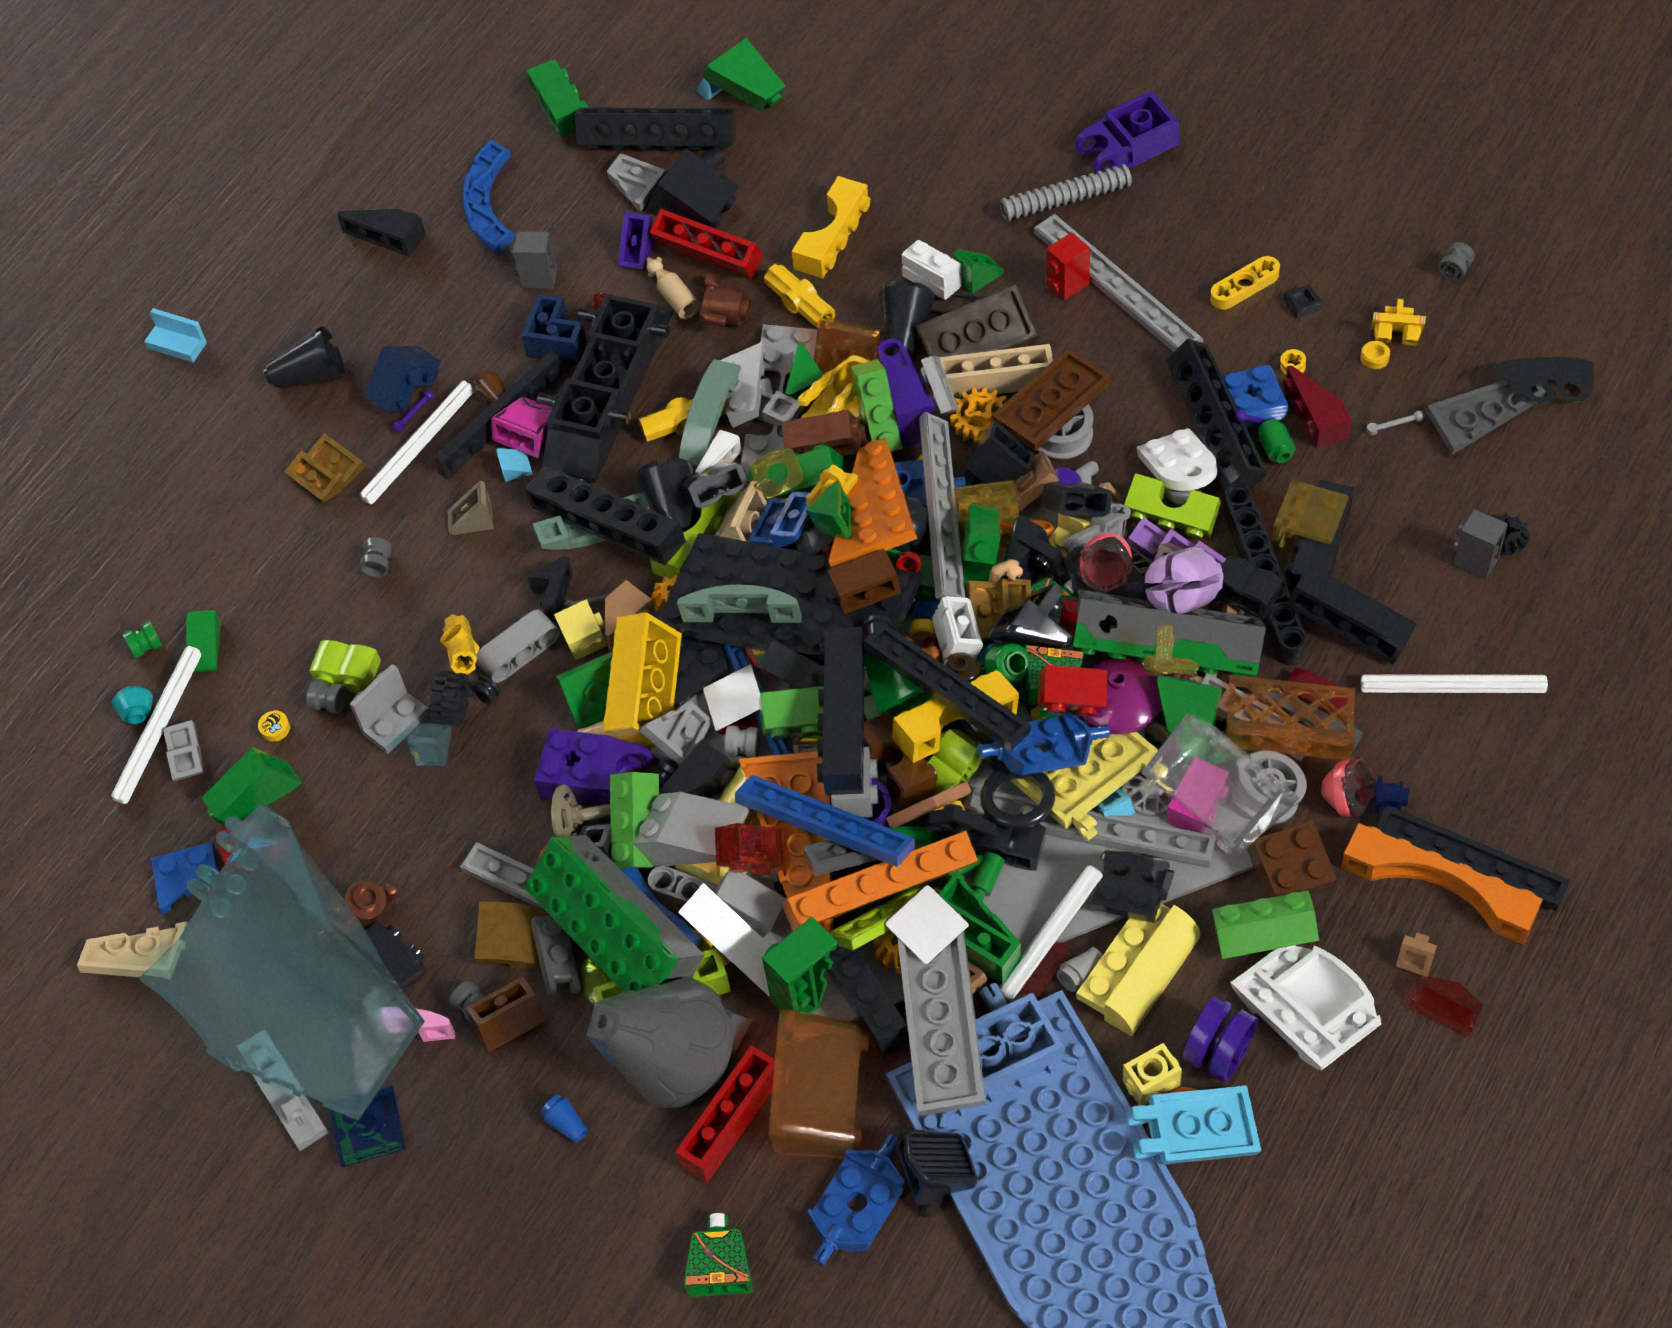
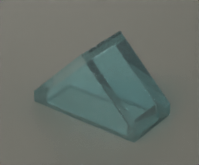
(430, 744)

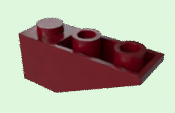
(1321, 411)

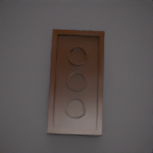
(1052, 399)

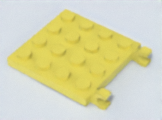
(1083, 787)

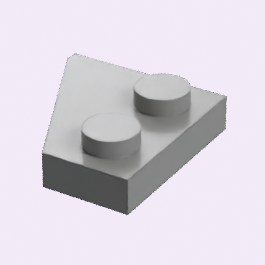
(635, 179)
(678, 731)

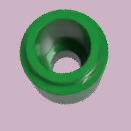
(1276, 441)

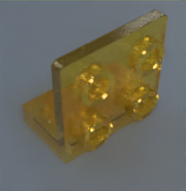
(994, 495)
(1309, 513)

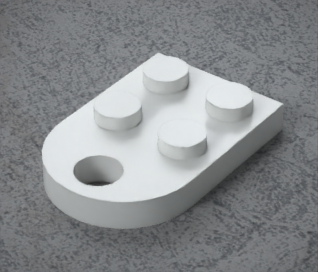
(1179, 461)

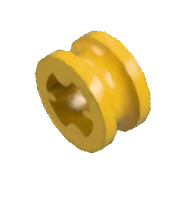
(1296, 356)

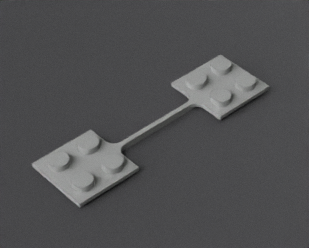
(780, 355)

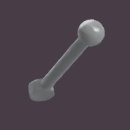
(1372, 428)

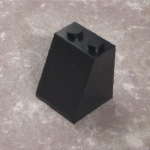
(694, 191)

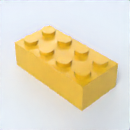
(641, 676)

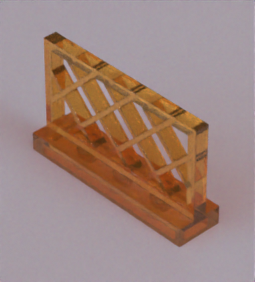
(1289, 736)

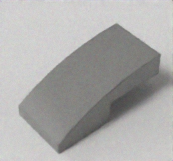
(776, 408)
(183, 750)

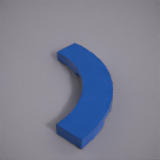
(477, 197)

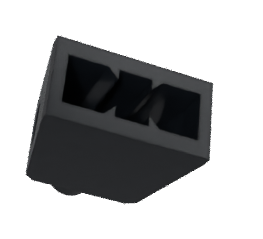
(997, 457)

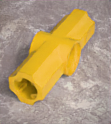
(798, 295)
(667, 420)
(459, 644)

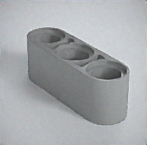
(517, 646)
(679, 886)

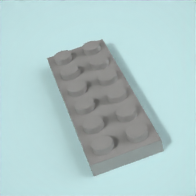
(942, 1029)

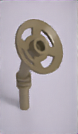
(572, 815)

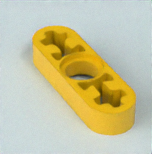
(1250, 272)

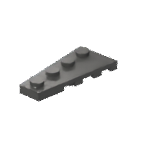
(1478, 412)

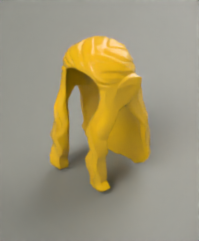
(838, 395)

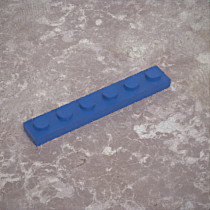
(825, 820)

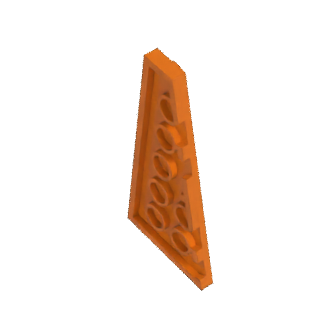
(877, 507)
(798, 774)

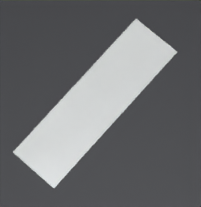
(728, 933)

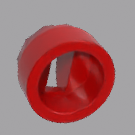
(914, 566)

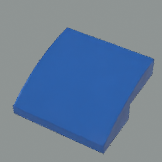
(781, 521)

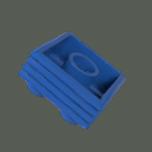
(1257, 393)

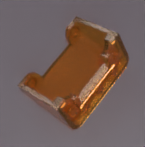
(816, 1085)

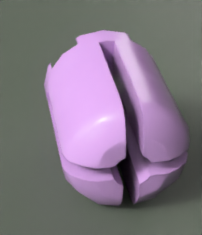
(1176, 573)

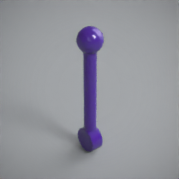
(1241, 416)
(399, 425)

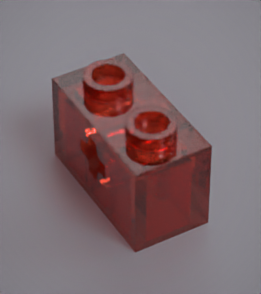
(749, 848)

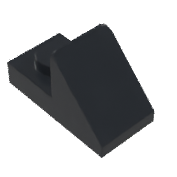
(552, 583)

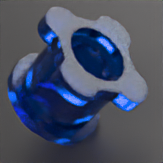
(1390, 794)

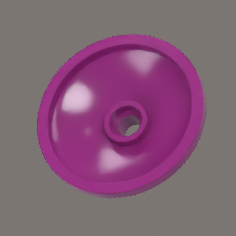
(1131, 697)

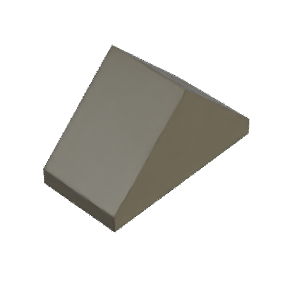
(471, 512)

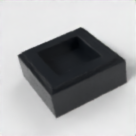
(1303, 301)

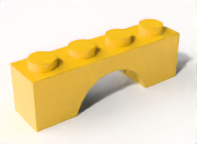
(818, 250)
(920, 729)

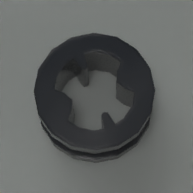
(485, 689)

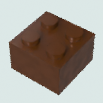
(1292, 861)

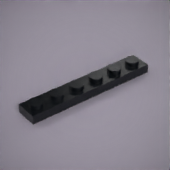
(479, 432)
(947, 687)
(1478, 856)

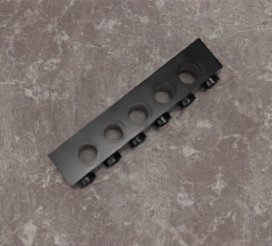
(720, 119)
(1214, 415)
(606, 515)

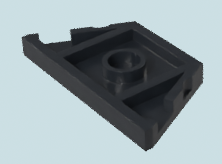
(699, 666)

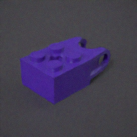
(1131, 133)
(906, 392)
(585, 764)

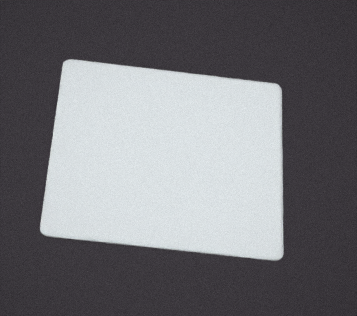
(732, 697)
(927, 924)

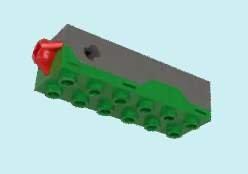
(1205, 636)
(610, 916)

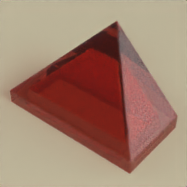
(1447, 1003)

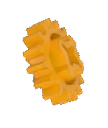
(977, 412)

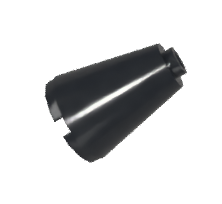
(902, 310)
(306, 361)
(663, 488)

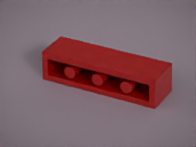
(706, 243)
(727, 1115)

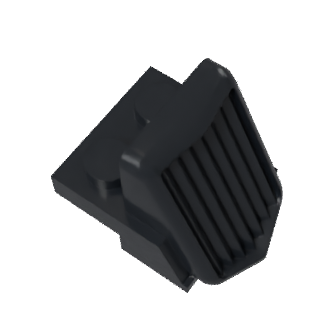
(1034, 553)
(1029, 621)
(1132, 884)
(935, 1166)

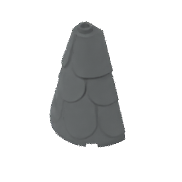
(665, 1040)

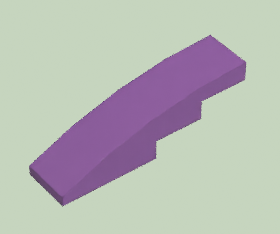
(1149, 537)

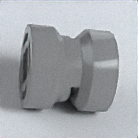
(742, 741)

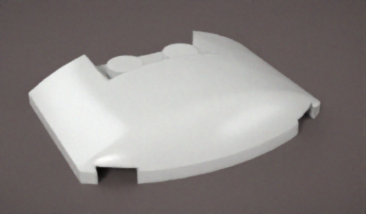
(1309, 1002)

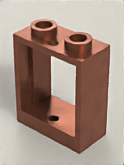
(835, 429)

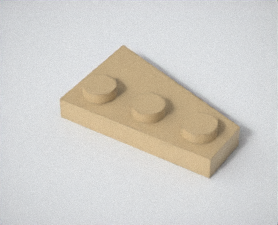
(127, 954)

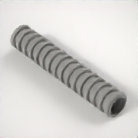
(1065, 192)

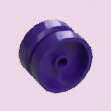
(1220, 1039)

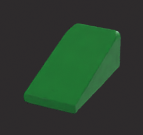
(204, 634)

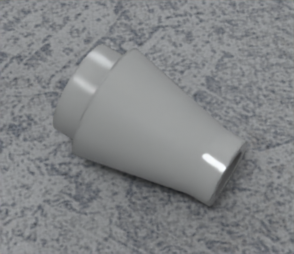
(1076, 970)

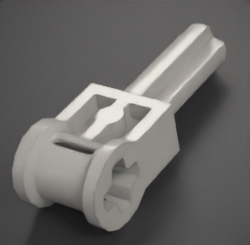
(1111, 523)

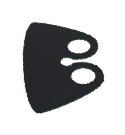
(1527, 372)

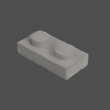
(935, 375)

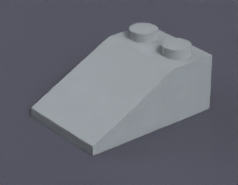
(683, 828)

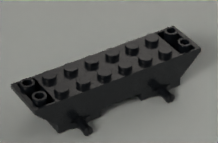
(599, 395)

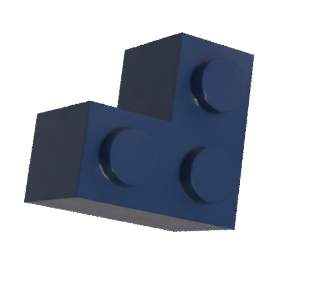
(551, 330)
(397, 375)

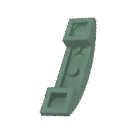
(706, 409)
(559, 535)
(739, 599)

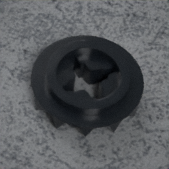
(1518, 534)

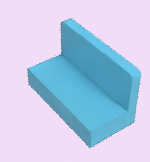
(175, 336)

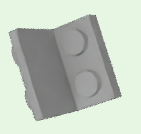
(387, 710)

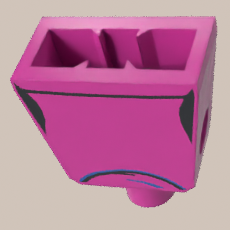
(522, 426)

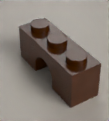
(906, 780)

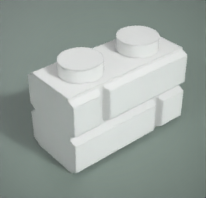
(932, 269)
(956, 627)

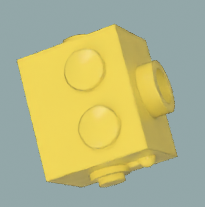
(582, 629)
(1151, 1074)

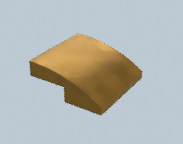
(325, 468)
(993, 598)
(506, 935)

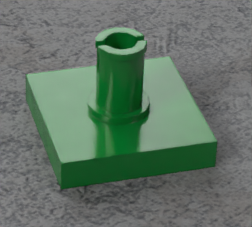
(587, 690)

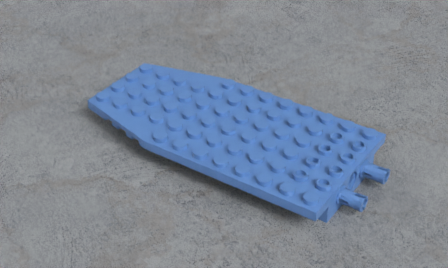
(1059, 1199)

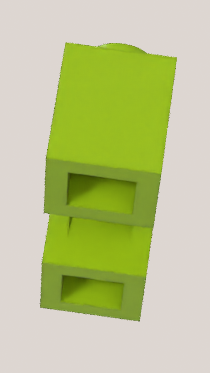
(1195, 516)

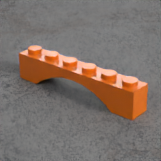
(1380, 856)
(880, 881)

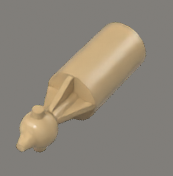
(673, 289)

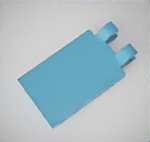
(1197, 1125)

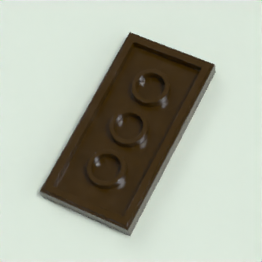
(980, 326)

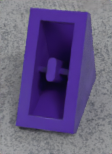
(636, 240)

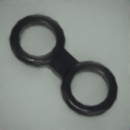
(1002, 774)

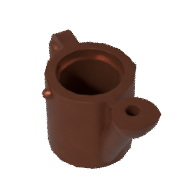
(723, 304)
(369, 900)

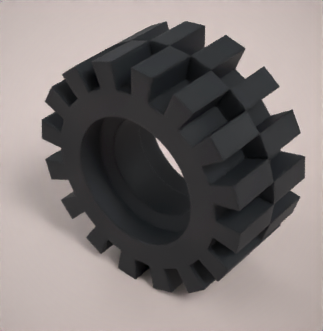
(449, 698)

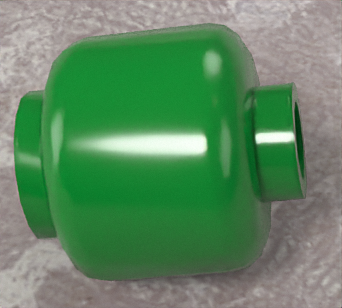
(1009, 660)

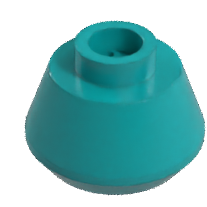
(133, 704)

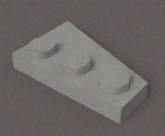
(745, 399)

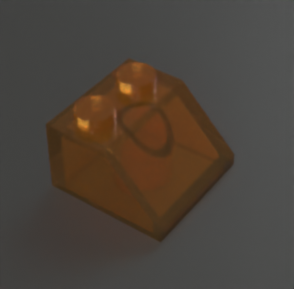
(843, 339)

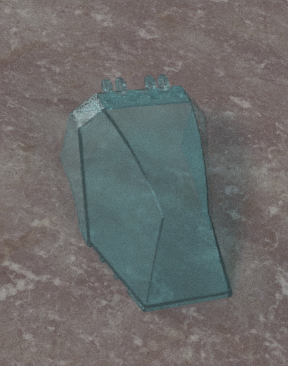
(285, 973)

